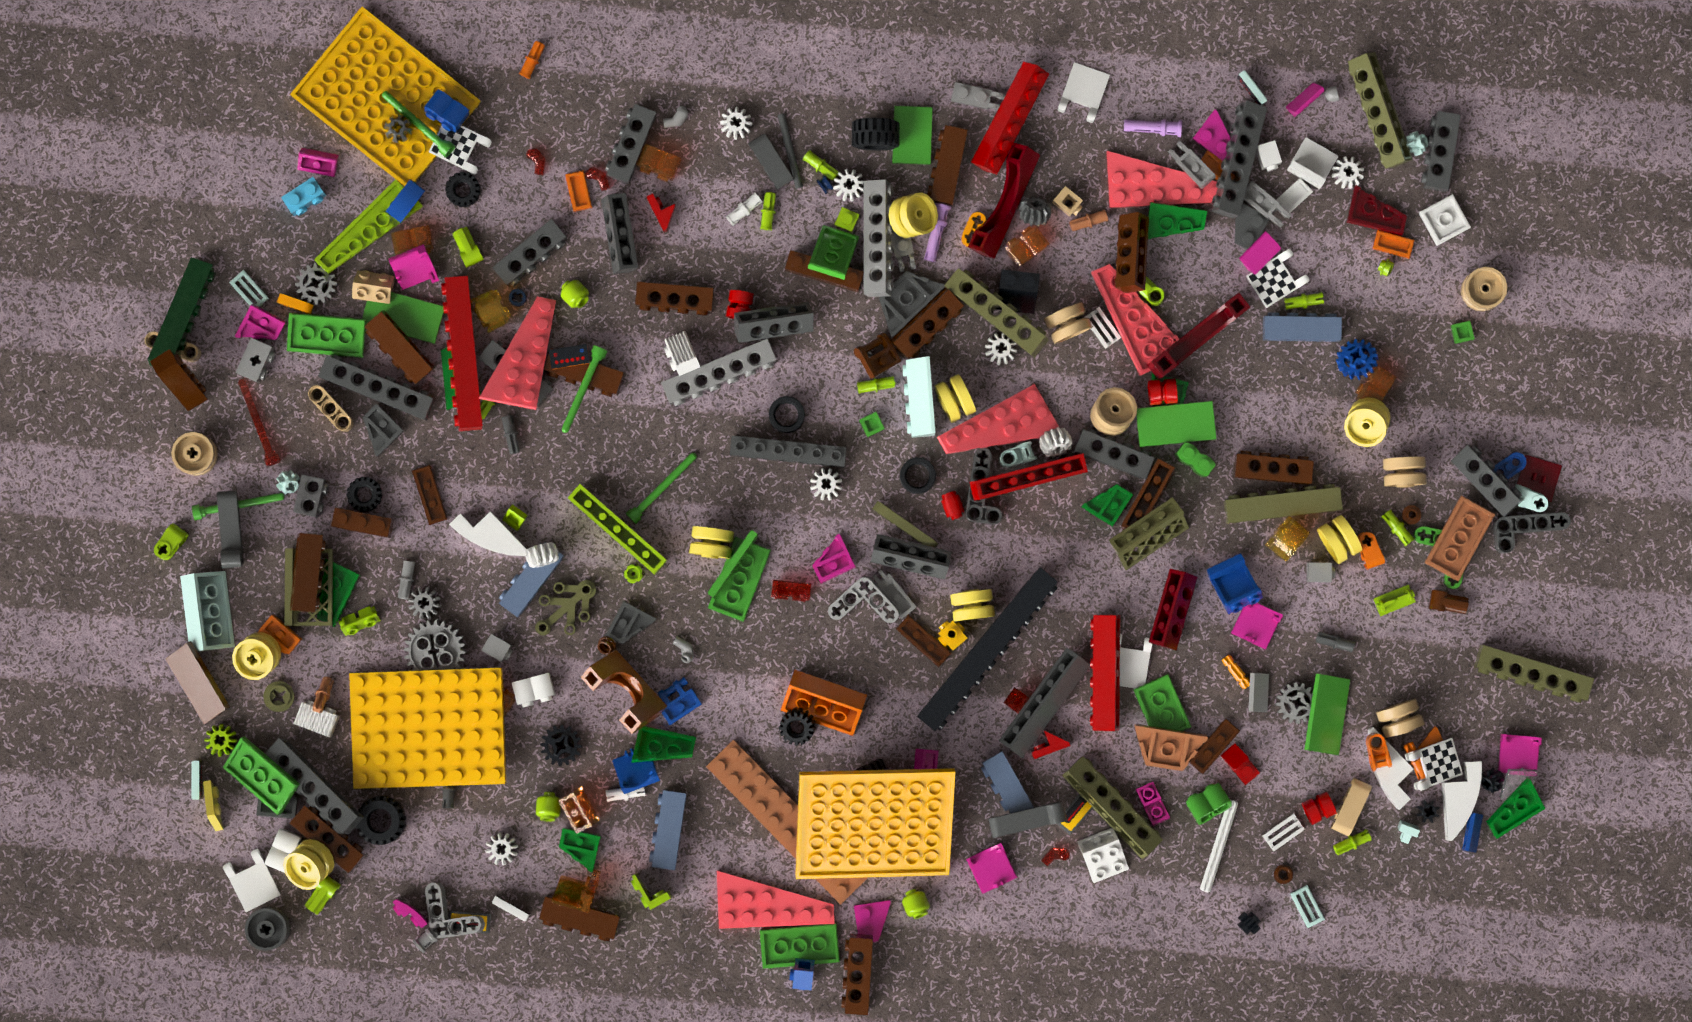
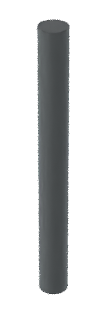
(790, 151)

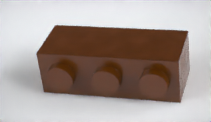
(362, 523)

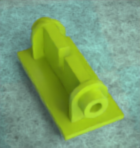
(1394, 600)
(351, 625)

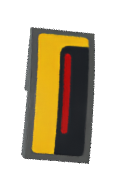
(1075, 814)
(458, 914)

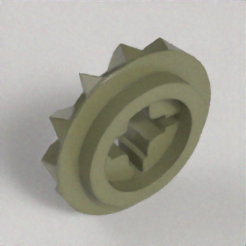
(279, 687)

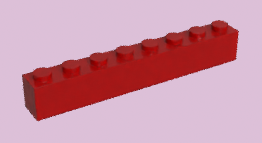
(462, 353)

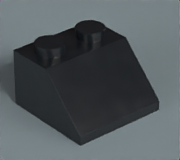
(1019, 290)

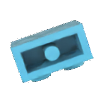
(304, 196)

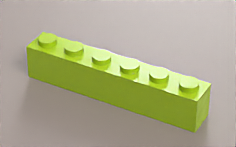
(617, 529)

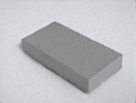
(1258, 692)

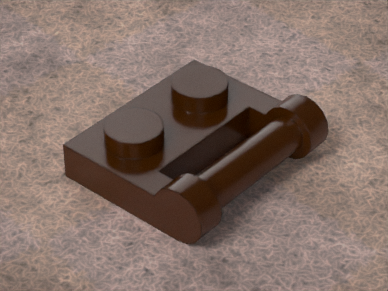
(882, 360)

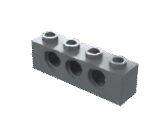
(1450, 123)
(625, 173)
(549, 230)
(619, 233)
(773, 322)
(490, 356)
(1103, 456)
(1463, 463)
(911, 556)

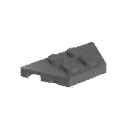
(907, 299)

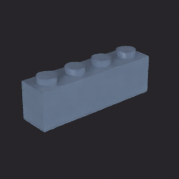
(1302, 328)
(526, 586)
(1006, 783)
(669, 829)

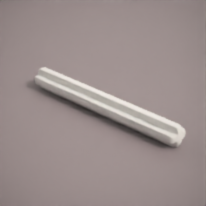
(1218, 847)

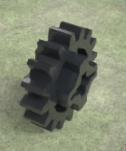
(569, 749)

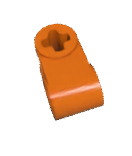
(1372, 553)
(1378, 753)

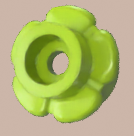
(1385, 267)
(628, 574)

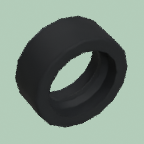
(783, 400)
(917, 461)

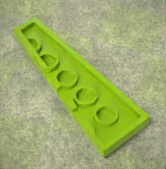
(364, 230)

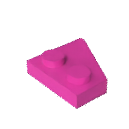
(1213, 136)
(260, 324)
(833, 561)
(871, 918)

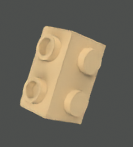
(373, 286)

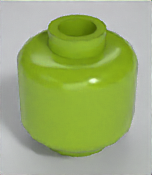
(574, 293)
(548, 807)
(915, 904)

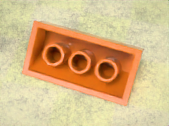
(826, 701)

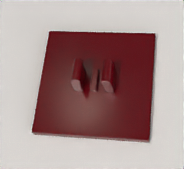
(1540, 476)

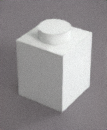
(1268, 156)

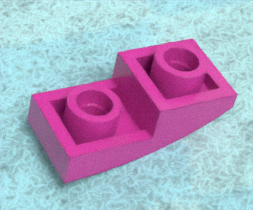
(1152, 803)
(403, 908)

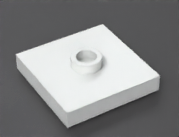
(1444, 220)

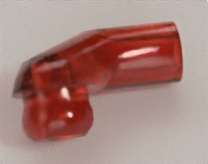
(538, 159)
(600, 176)
(1055, 853)

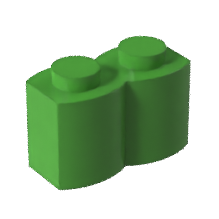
(1190, 456)
(1208, 803)

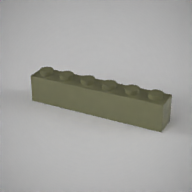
(1283, 505)

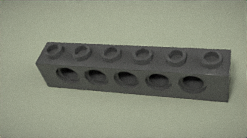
(1255, 115)
(329, 373)
(788, 451)
(350, 815)

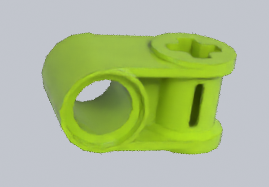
(171, 540)

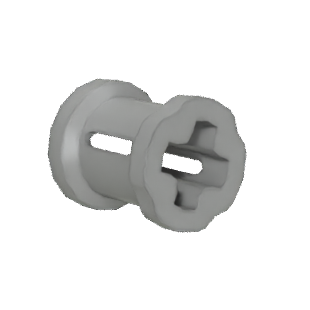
(425, 940)

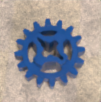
(1355, 356)

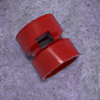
(739, 302)
(1162, 391)
(1319, 808)

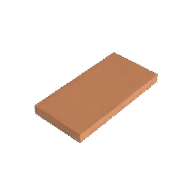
(1459, 538)

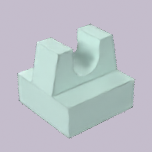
(1407, 831)

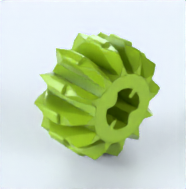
(222, 733)

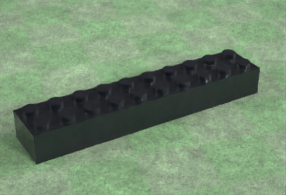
(990, 645)

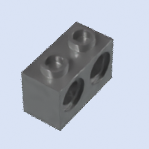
(305, 495)

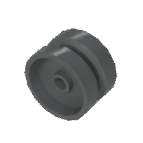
(256, 928)

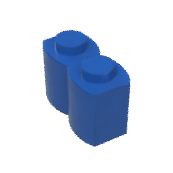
(446, 110)

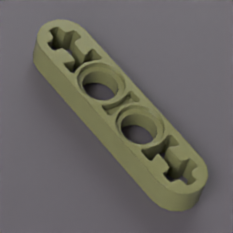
(904, 525)

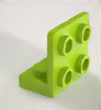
(659, 897)

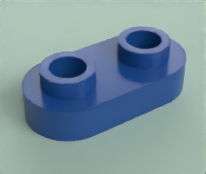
(1507, 466)

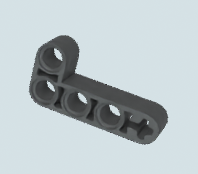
(979, 504)
(1531, 526)
(230, 529)
(1027, 819)

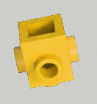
(959, 636)

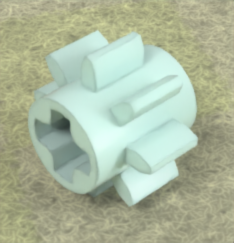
(1417, 143)
(288, 482)

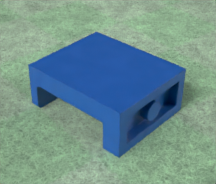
(1234, 584)

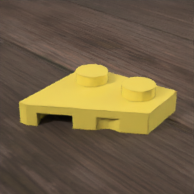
(212, 806)

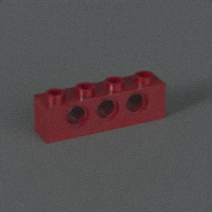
(1173, 609)

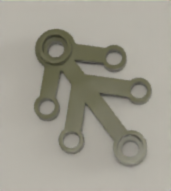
(567, 605)

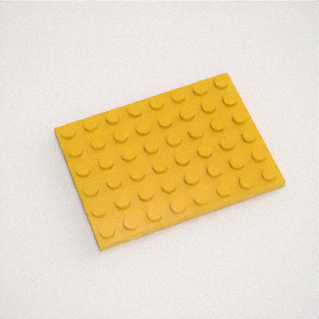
(348, 89)
(427, 728)
(874, 823)

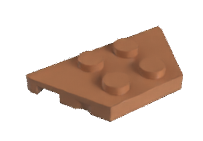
(1167, 747)

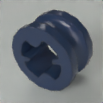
(825, 184)
(516, 303)

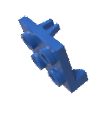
(634, 775)

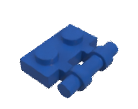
(681, 705)

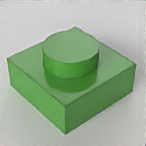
(1462, 332)
(871, 424)

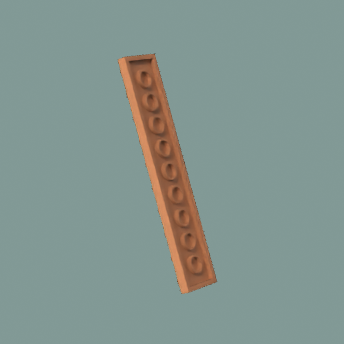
(769, 806)

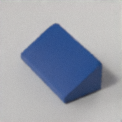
(1472, 832)

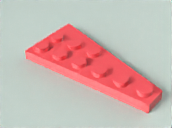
(1140, 182)
(1137, 323)
(522, 365)
(1011, 421)
(754, 904)

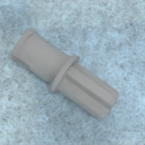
(406, 580)

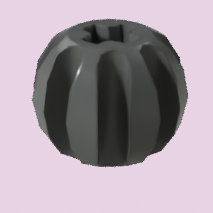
(403, 131)

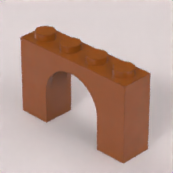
(617, 670)

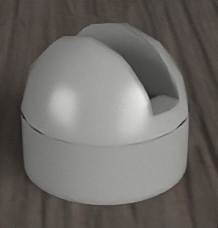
(1331, 94)

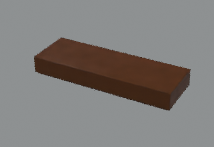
(429, 495)
(923, 641)
(1214, 746)

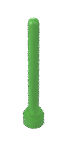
(445, 147)
(597, 355)
(201, 511)
(635, 513)

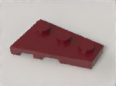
(1374, 214)

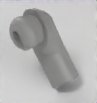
(678, 119)
(686, 649)

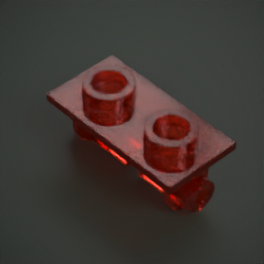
(796, 590)

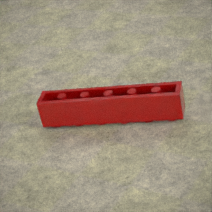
(1010, 117)
(1028, 476)
(1105, 673)

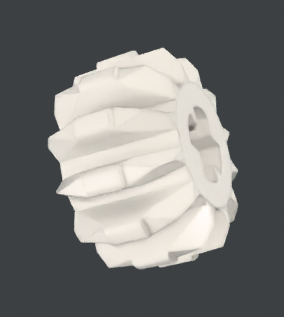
(739, 117)
(1354, 170)
(849, 192)
(1006, 353)
(1055, 442)
(832, 484)
(542, 555)
(495, 847)

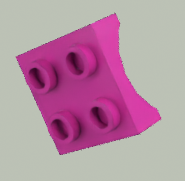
(413, 267)
(1256, 624)
(1518, 752)
(991, 868)

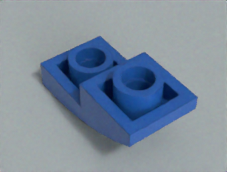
(405, 200)

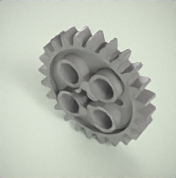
(452, 647)

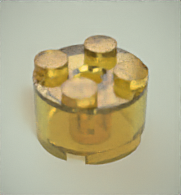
(490, 310)
(1287, 538)

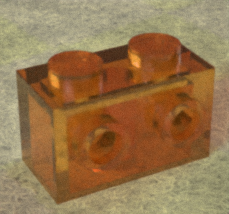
(578, 810)

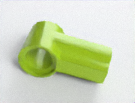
(468, 250)
(1150, 287)
(324, 891)

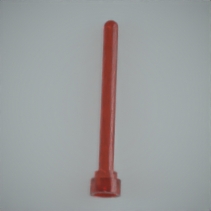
(271, 457)

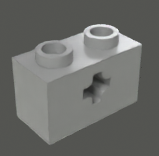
(248, 368)

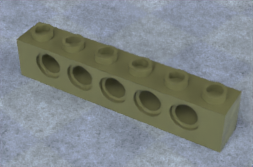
(1388, 115)
(1032, 344)
(1582, 683)
(1102, 806)

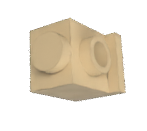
(1063, 196)

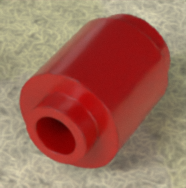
(952, 505)

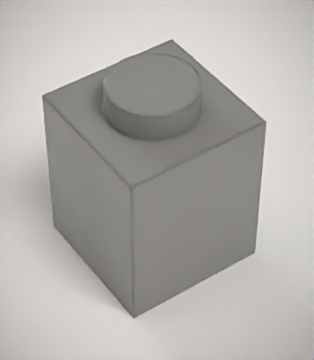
(1320, 572)
(497, 648)

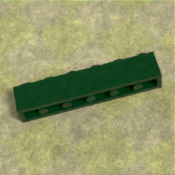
(184, 308)

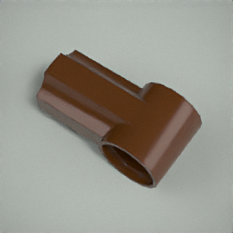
(1444, 602)

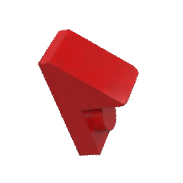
(663, 216)
(1055, 744)
(1240, 764)

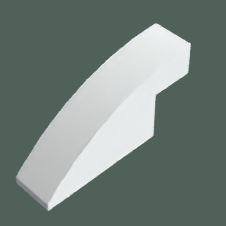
(489, 535)
(1391, 777)
(1460, 799)

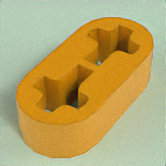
(969, 226)
(295, 303)

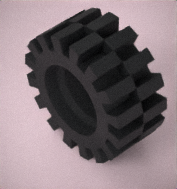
(462, 178)
(354, 488)
(792, 736)

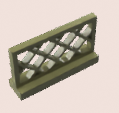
(1150, 525)
(291, 618)

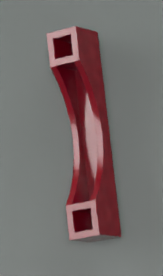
(1019, 168)
(1198, 336)

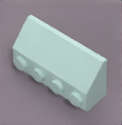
(920, 397)
(207, 610)

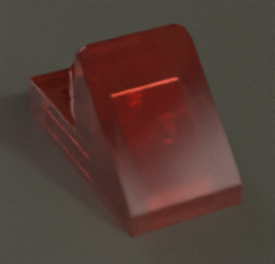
(1016, 700)

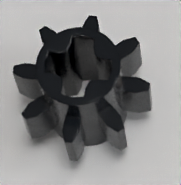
(1492, 780)
(1422, 813)
(1249, 923)

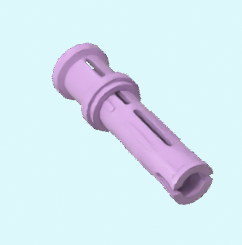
(1163, 127)
(935, 235)

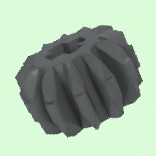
(1035, 211)

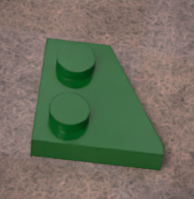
(1108, 504)
(581, 846)

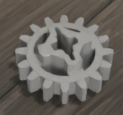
(308, 287)
(1294, 711)

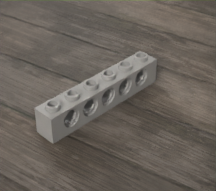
(872, 191)
(761, 348)

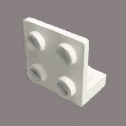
(1312, 163)
(1103, 855)

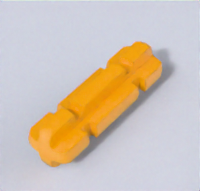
(1236, 671)

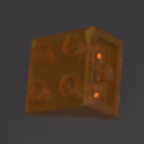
(576, 893)

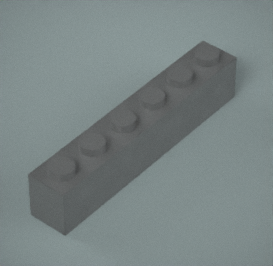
(1044, 702)

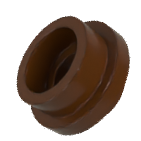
(1405, 514)
(606, 645)
(1289, 876)

